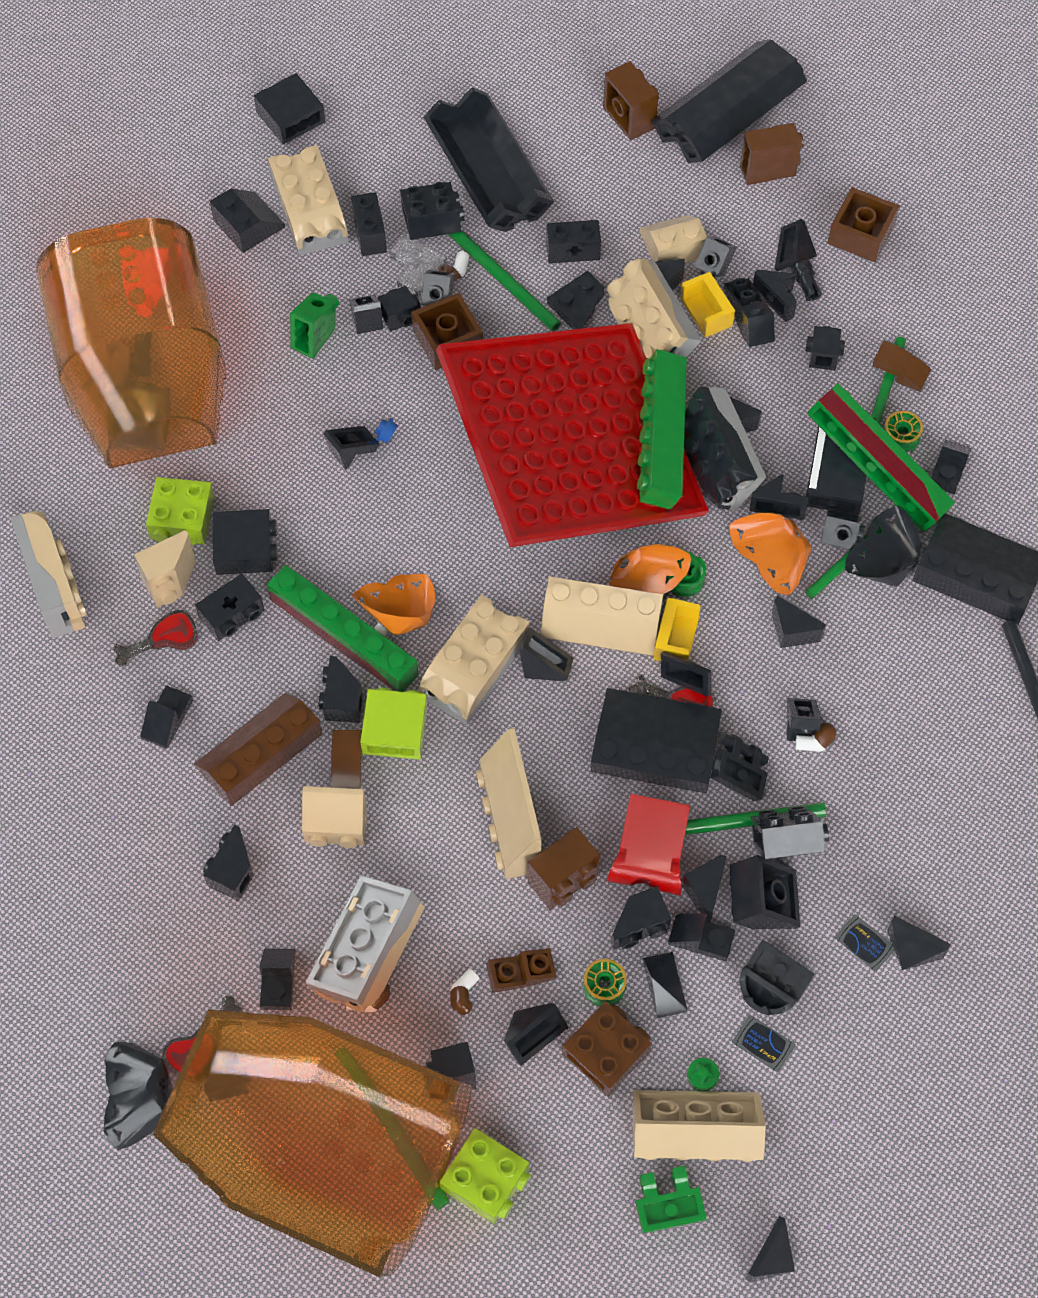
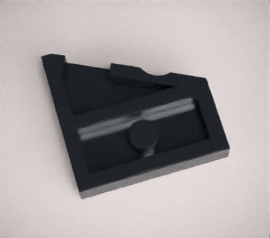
(577, 300)

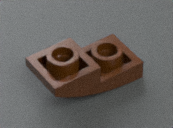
(906, 366)
(346, 759)
(521, 971)

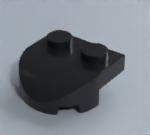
(773, 980)

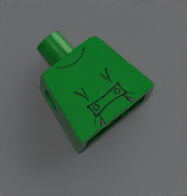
(312, 323)

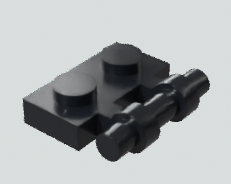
(736, 773)

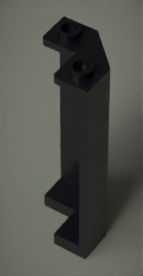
(730, 100)
(489, 160)

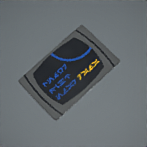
(865, 942)
(763, 1043)

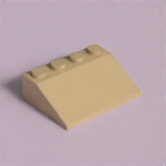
(510, 806)

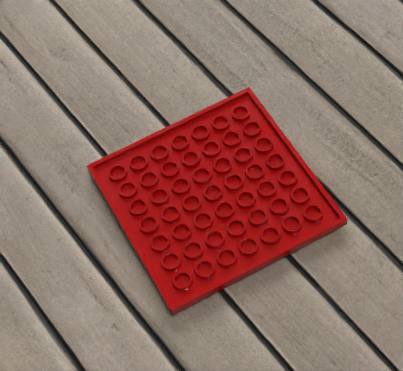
(560, 431)

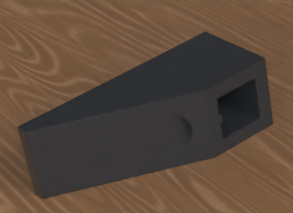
(751, 312)

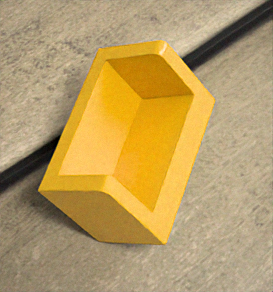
(707, 304)
(677, 629)

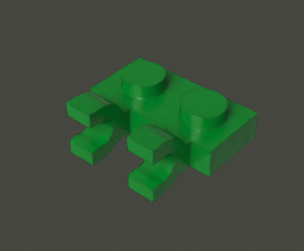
(670, 1209)

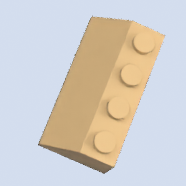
(601, 616)
(698, 1125)

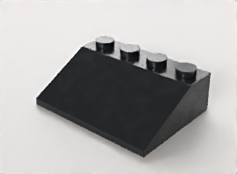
(979, 568)
(656, 740)

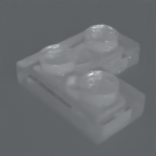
(418, 260)

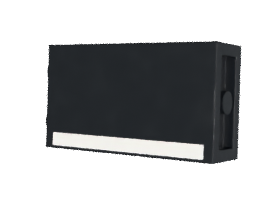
(834, 478)

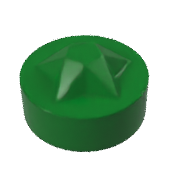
(702, 1074)

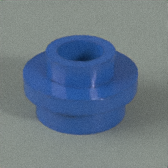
(385, 430)

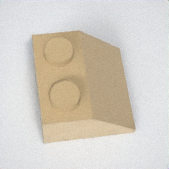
(674, 239)
(167, 568)
(334, 816)

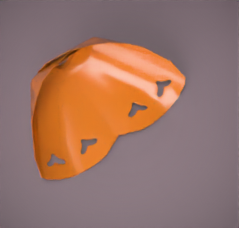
(774, 548)
(649, 569)
(397, 608)

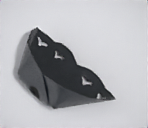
(889, 554)
(134, 1093)

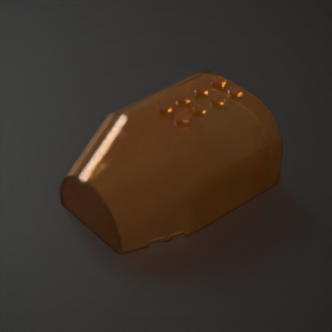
(134, 338)
(315, 1132)

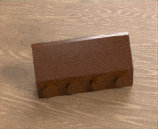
(259, 748)

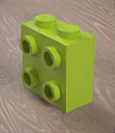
(180, 507)
(394, 723)
(486, 1176)

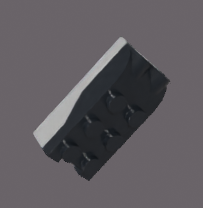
(720, 449)

